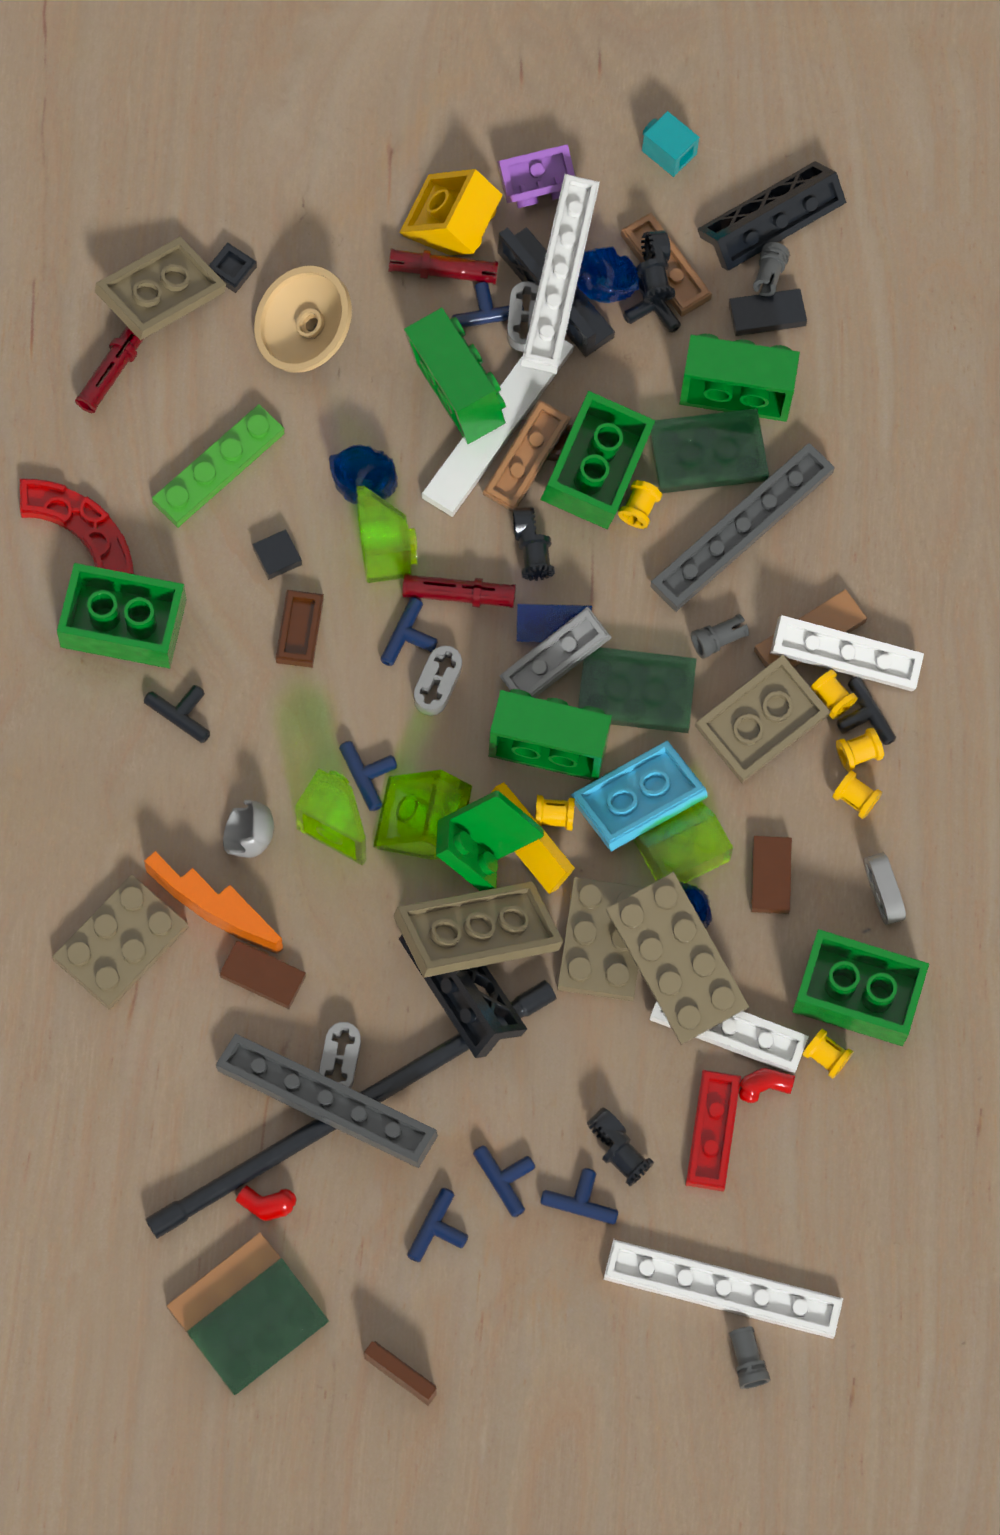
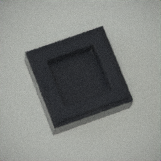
(233, 267)
(277, 554)

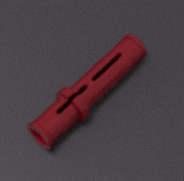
(442, 266)
(91, 394)
(456, 590)

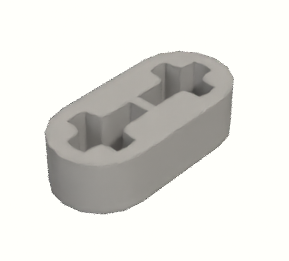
(516, 314)
(430, 677)
(885, 888)
(351, 1055)

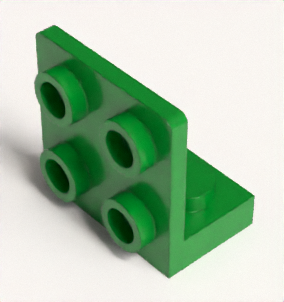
(482, 834)

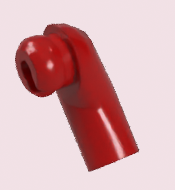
(764, 1079)
(269, 1206)

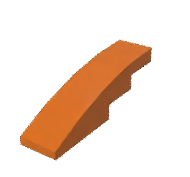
(223, 910)

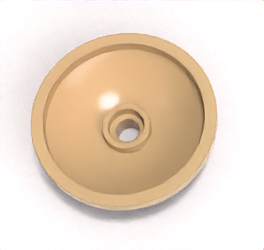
(292, 310)

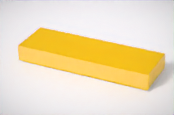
(543, 855)

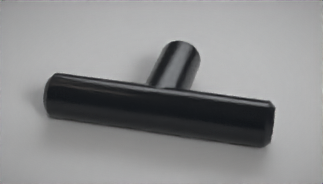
(642, 309)
(868, 712)
(179, 714)

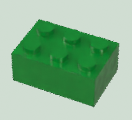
(456, 374)
(739, 376)
(598, 460)
(121, 615)
(549, 734)
(860, 987)

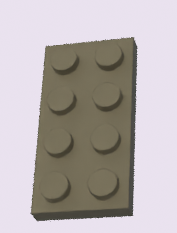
(477, 929)
(677, 958)

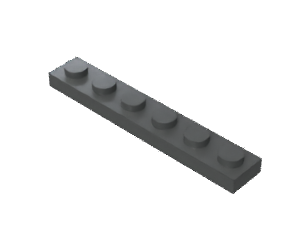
(742, 527)
(327, 1100)

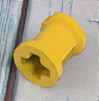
(640, 504)
(833, 694)
(859, 749)
(857, 794)
(555, 812)
(827, 1053)

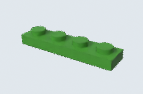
(218, 465)

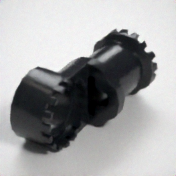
(654, 268)
(534, 546)
(621, 1152)

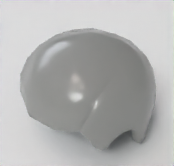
(248, 830)

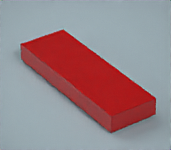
(713, 1130)

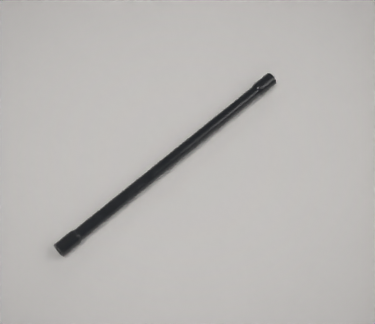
(179, 1211)

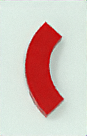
(81, 517)

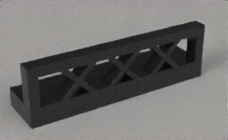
(773, 215)
(526, 258)
(473, 1010)

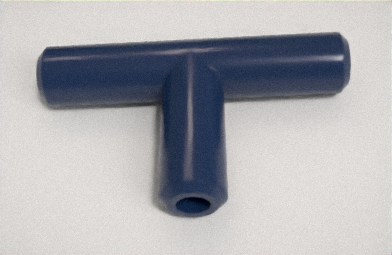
(486, 312)
(405, 632)
(364, 774)
(503, 1178)
(580, 1202)
(434, 1226)

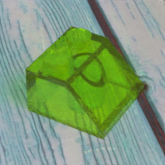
(385, 538)
(413, 809)
(331, 815)
(685, 844)

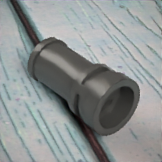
(772, 263)
(711, 639)
(750, 1369)

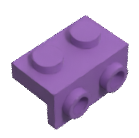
(535, 175)

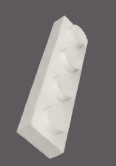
(847, 653)
(753, 1038)

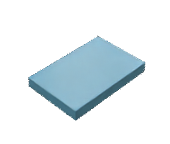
(639, 795)

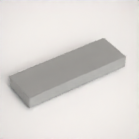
(557, 654)

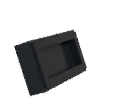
(766, 314)

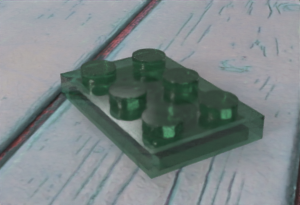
(708, 451)
(639, 688)
(257, 1326)

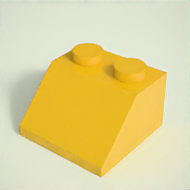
(452, 212)

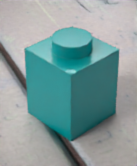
(669, 143)

